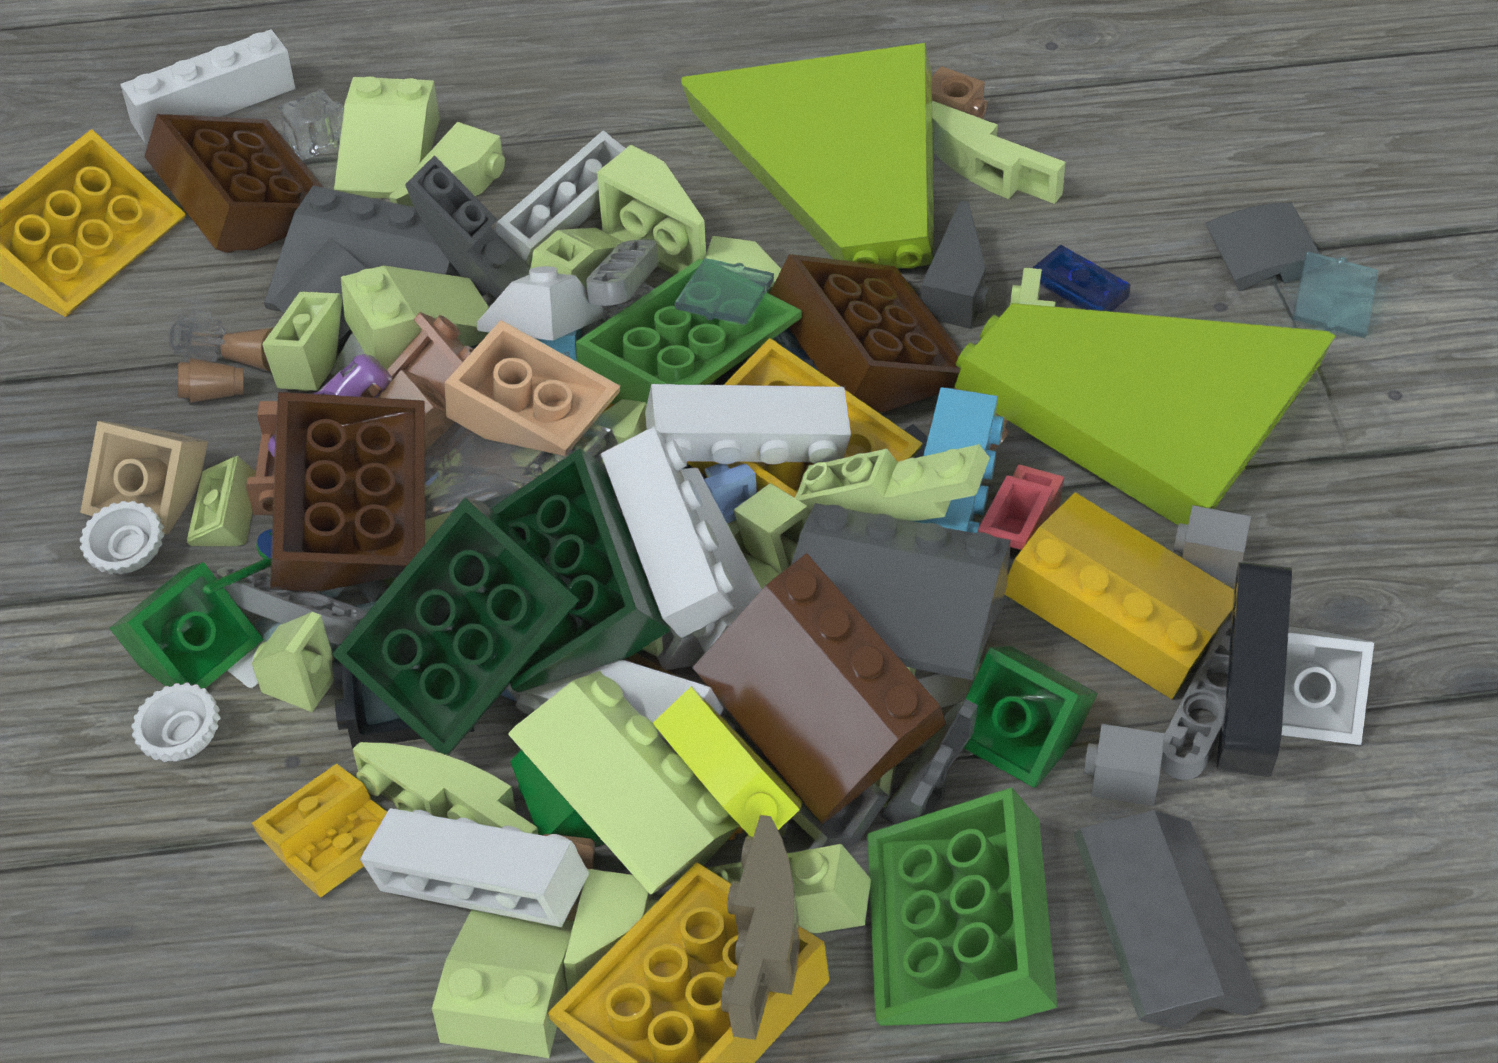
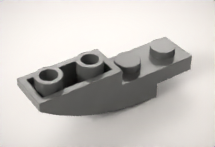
(464, 229)

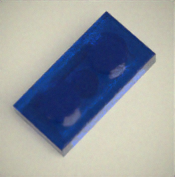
(1082, 281)

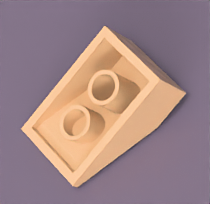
(526, 393)

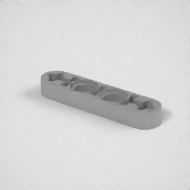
(622, 272)
(286, 605)
(1199, 695)

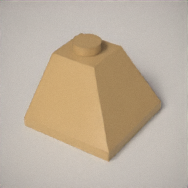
(145, 468)

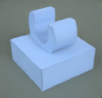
(730, 487)

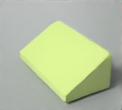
(222, 505)

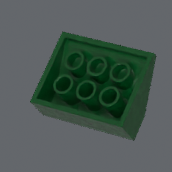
(583, 536)
(457, 625)

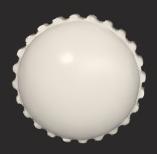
(122, 537)
(176, 722)

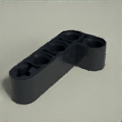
(1256, 670)

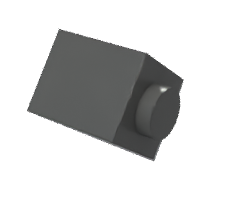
(956, 278)

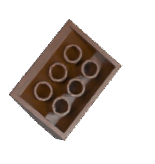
(230, 177)
(867, 330)
(346, 490)
(818, 689)

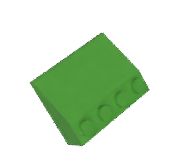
(669, 346)
(961, 915)

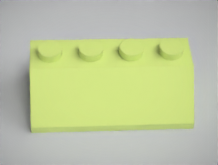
(624, 781)

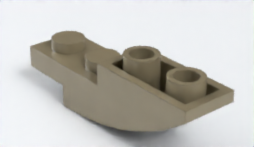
(766, 930)

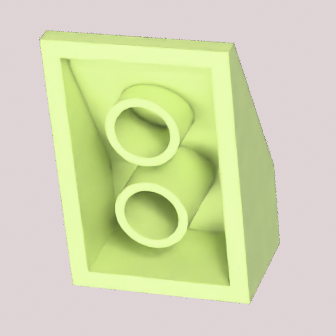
(384, 133)
(647, 202)
(386, 300)
(502, 984)

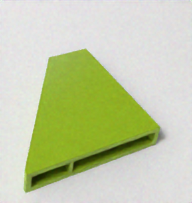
(836, 146)
(1144, 398)

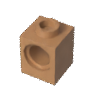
(959, 92)
(414, 387)

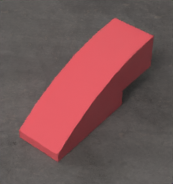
(1023, 505)

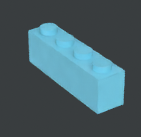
(961, 422)

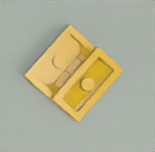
(323, 829)

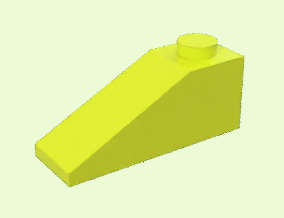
(726, 763)

